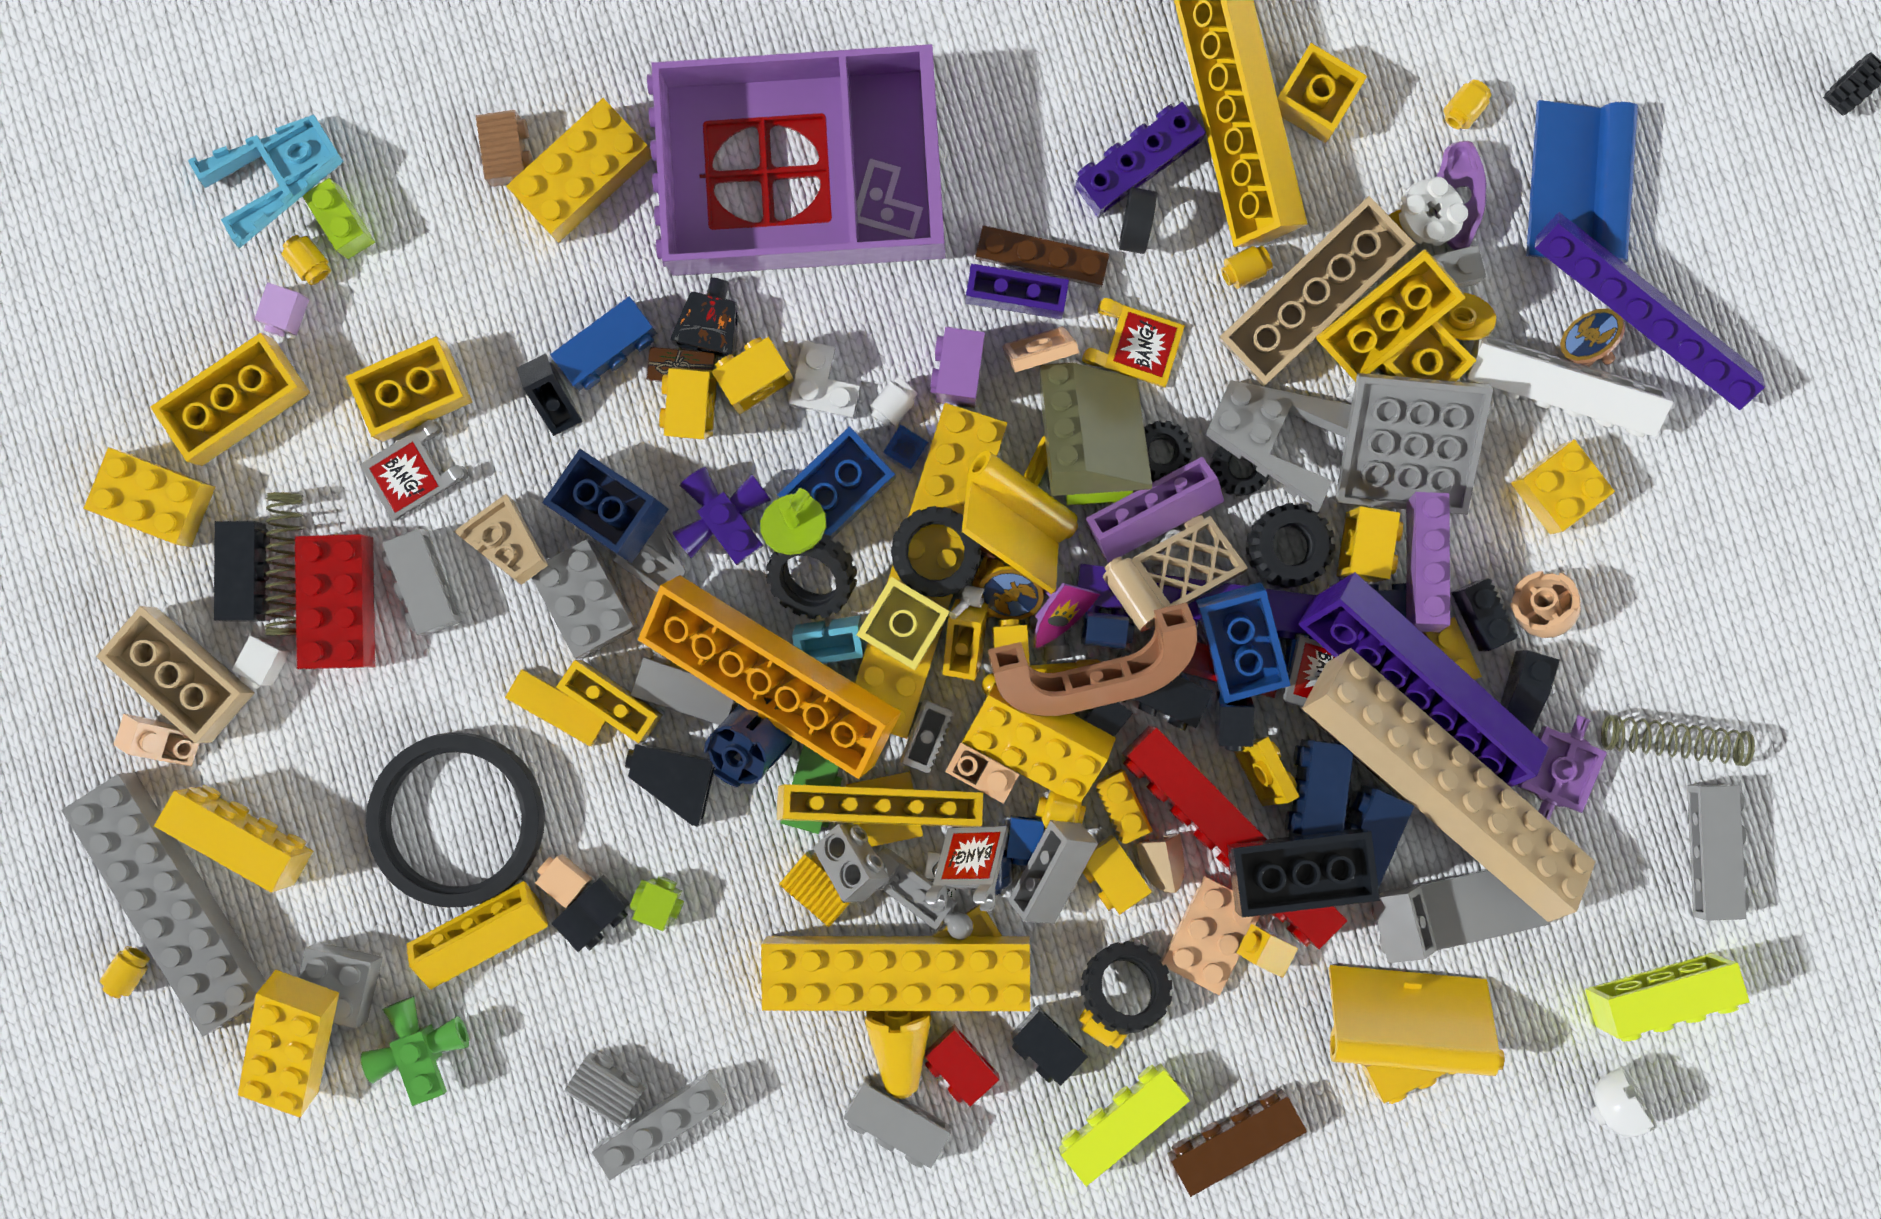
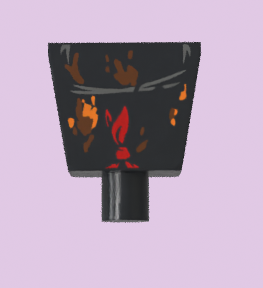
(708, 321)

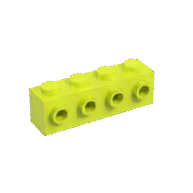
(1122, 1124)

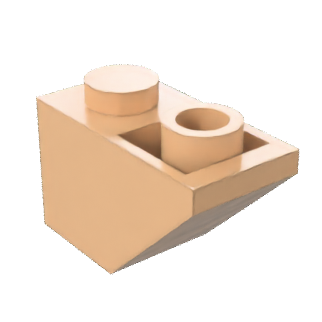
(154, 740)
(982, 772)

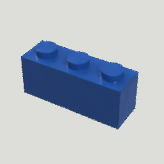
(604, 345)

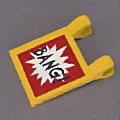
(1140, 346)

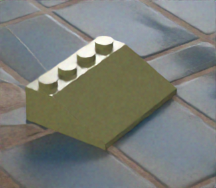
(1092, 430)

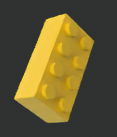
(580, 170)
(230, 399)
(1050, 750)
(234, 837)
(287, 1043)

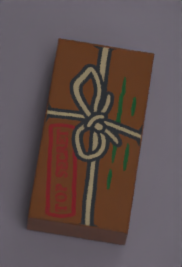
(662, 358)

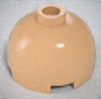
(1546, 604)

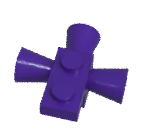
(721, 516)

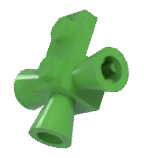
(415, 1051)

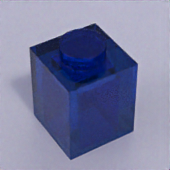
(906, 449)

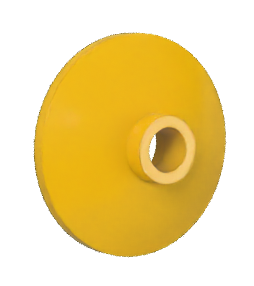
(1469, 319)

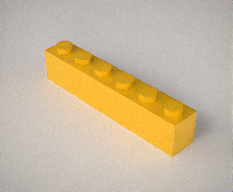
(879, 806)

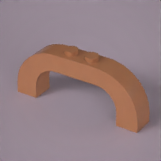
(1100, 682)

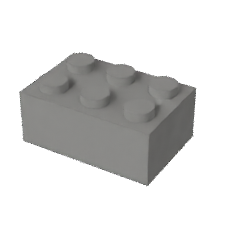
(584, 599)

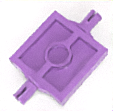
(1567, 769)

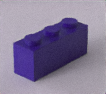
(1016, 291)

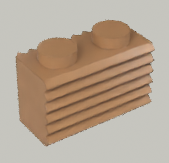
(503, 146)

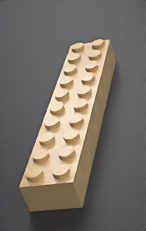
(1449, 785)

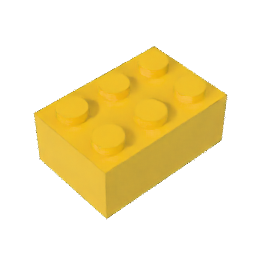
(408, 389)
(149, 497)

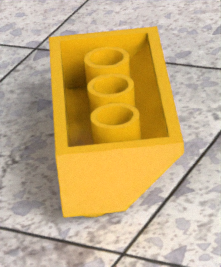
(1391, 315)

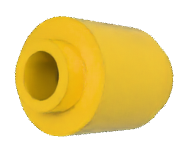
(1467, 105)
(305, 259)
(1246, 266)
(124, 972)
(1098, 1032)

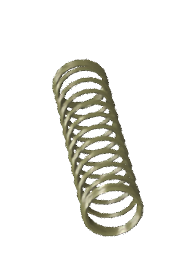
(284, 499)
(1738, 751)

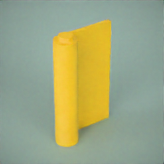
(1413, 1021)

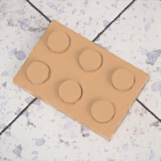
(1208, 937)

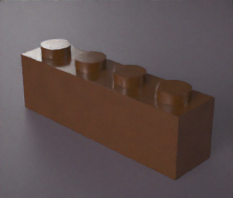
(1236, 1141)

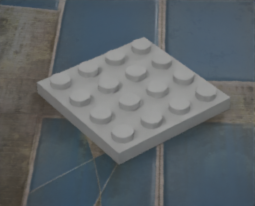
(1412, 439)

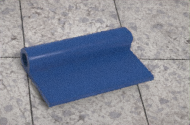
(1584, 171)

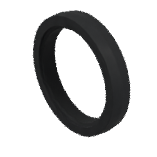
(380, 829)

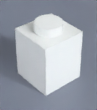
(260, 661)

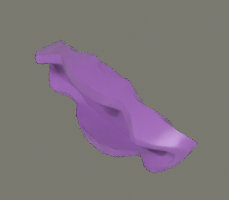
(1464, 168)

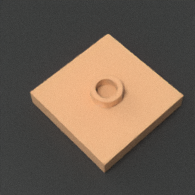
(1040, 349)

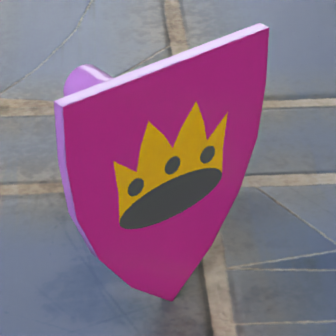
(1061, 612)

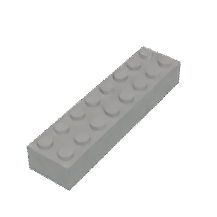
(166, 902)

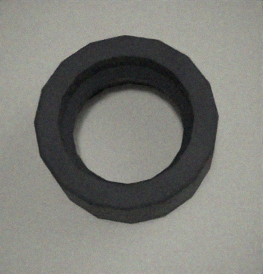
(1138, 220)

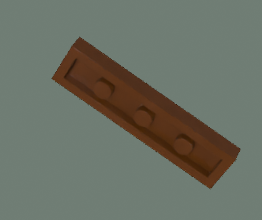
(1042, 256)

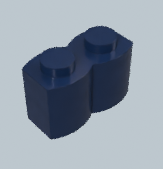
(1106, 630)

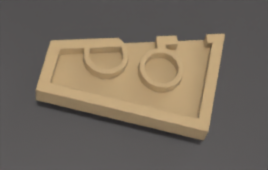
(504, 539)

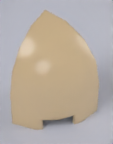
(1163, 862)

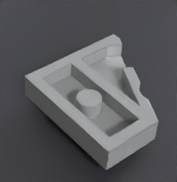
(655, 562)

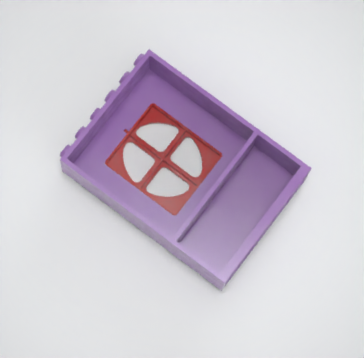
(848, 107)

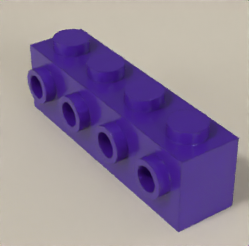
(1140, 158)

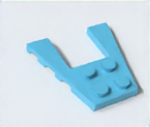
(295, 155)

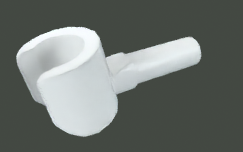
(971, 597)

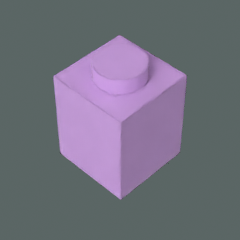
(281, 310)

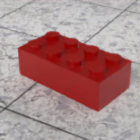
(335, 601)

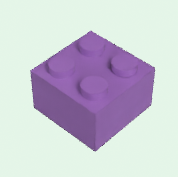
(959, 366)

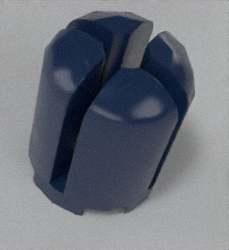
(745, 746)

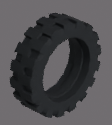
(900, 550)
(804, 601)
(1155, 973)

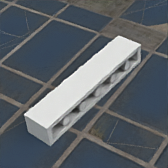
(1569, 386)

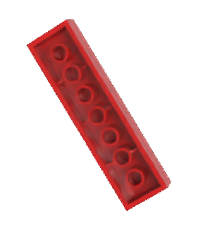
(1215, 818)

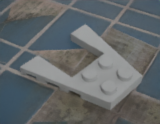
(1251, 421)

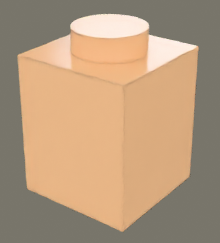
(562, 879)

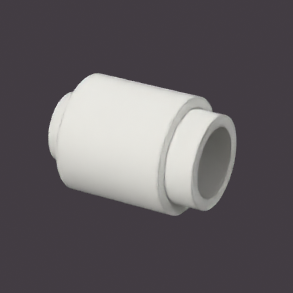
(893, 403)

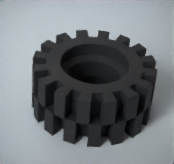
(1855, 84)
(1178, 440)
(1231, 483)

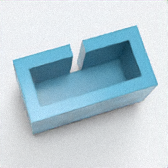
(832, 642)

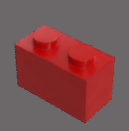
(960, 1066)

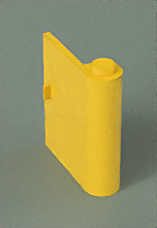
(1016, 519)

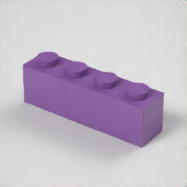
(1155, 511)
(1428, 561)

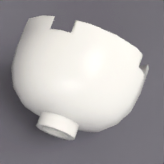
(1622, 1105)

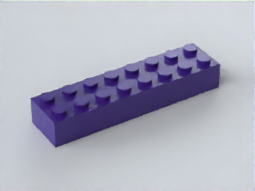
(1361, 619)

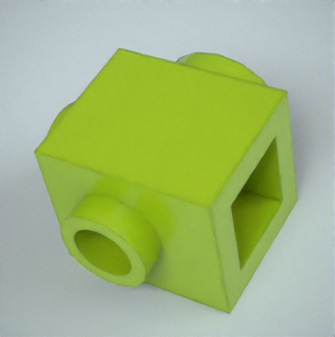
(656, 902)

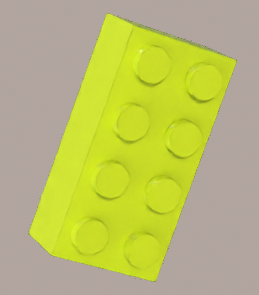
(1667, 996)

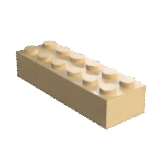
(1316, 291)

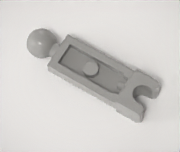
(910, 890)

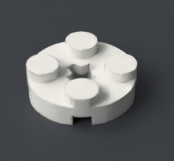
(1449, 209)

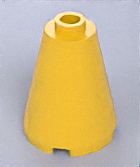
(899, 1048)

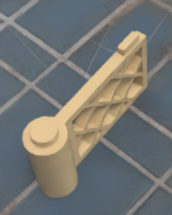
(1137, 587)

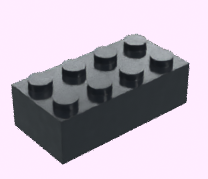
(1303, 872)

